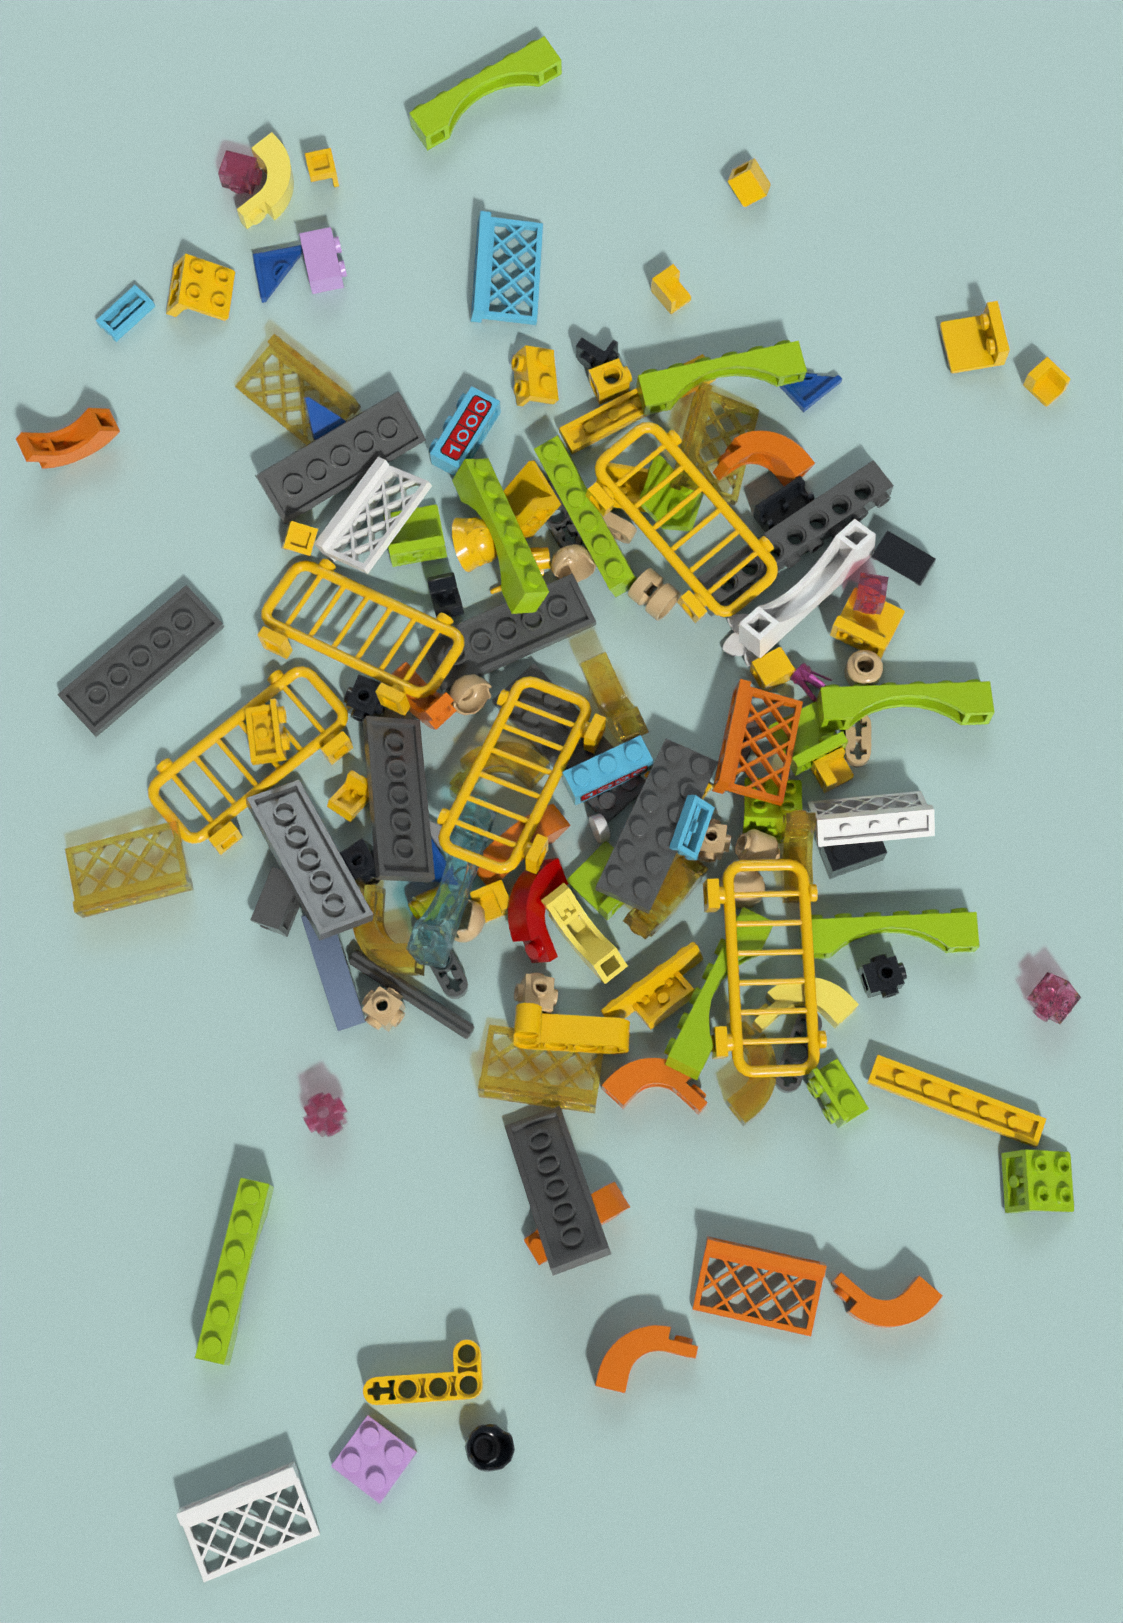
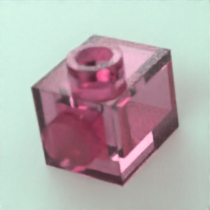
(239, 172)
(870, 593)

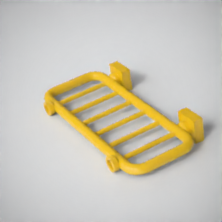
(691, 603)
(392, 697)
(219, 831)
(532, 852)
(723, 1042)

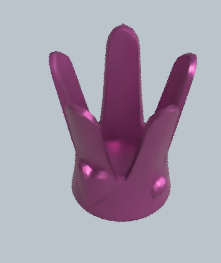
(805, 674)

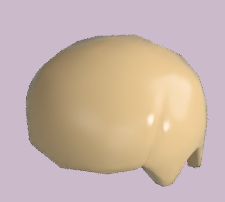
(573, 560)
(469, 694)
(747, 882)
(471, 922)

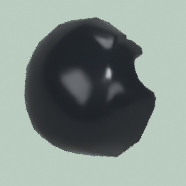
(489, 1448)

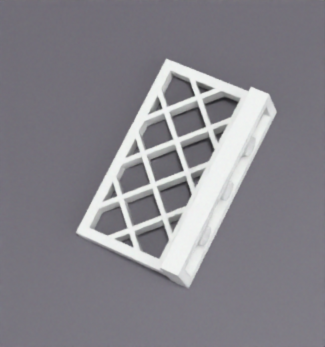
(360, 508)
(872, 819)
(240, 1495)

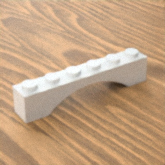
(775, 619)

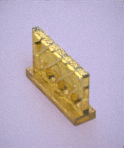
(307, 372)
(695, 432)
(132, 893)
(530, 1091)

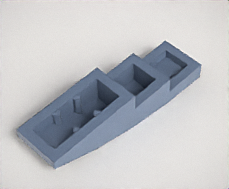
(335, 978)

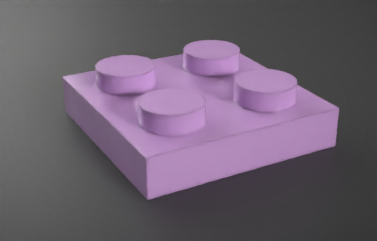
(374, 1459)

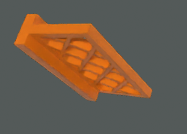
(733, 743)
(767, 1260)

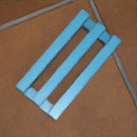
(121, 324)
(688, 824)

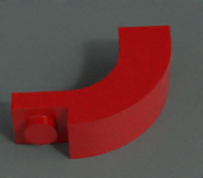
(527, 911)

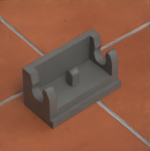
(276, 904)

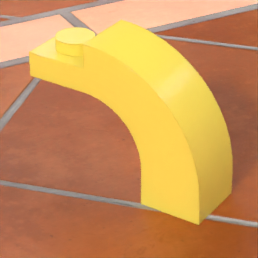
(278, 187)
(583, 935)
(832, 1002)

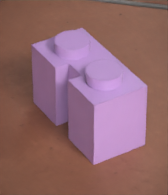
(321, 260)

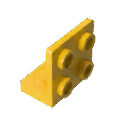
(200, 287)
(975, 340)
(531, 499)
(867, 630)

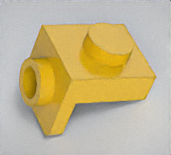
(350, 797)

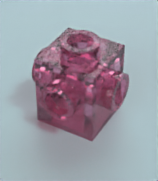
(1053, 998)
(333, 1122)

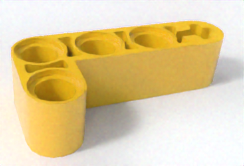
(569, 1032)
(424, 1381)

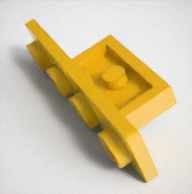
(660, 991)

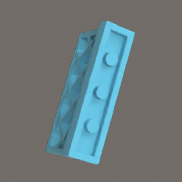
(483, 270)

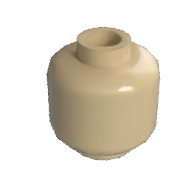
(863, 668)
(757, 846)

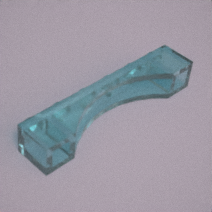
(437, 928)

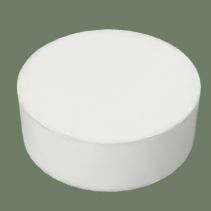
(599, 828)

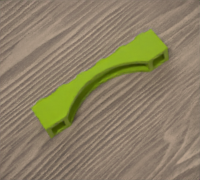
(529, 66)
(774, 364)
(586, 518)
(520, 576)
(960, 701)
(948, 931)
(694, 1043)
(231, 1277)

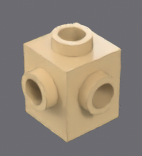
(714, 842)
(537, 989)
(388, 1018)

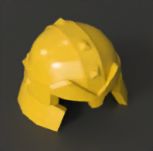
(472, 543)

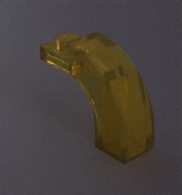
(621, 715)
(499, 764)
(797, 845)
(676, 888)
(377, 943)
(757, 1091)

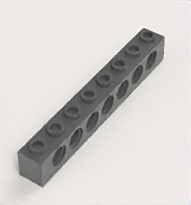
(868, 479)

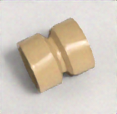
(660, 601)

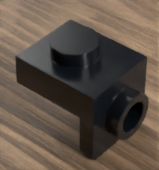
(593, 356)
(445, 594)

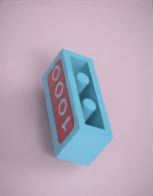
(464, 430)
(607, 770)

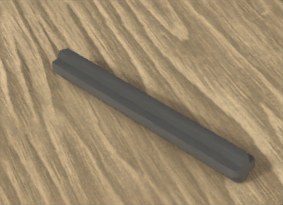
(412, 995)

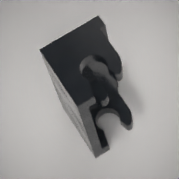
(782, 504)
(903, 558)

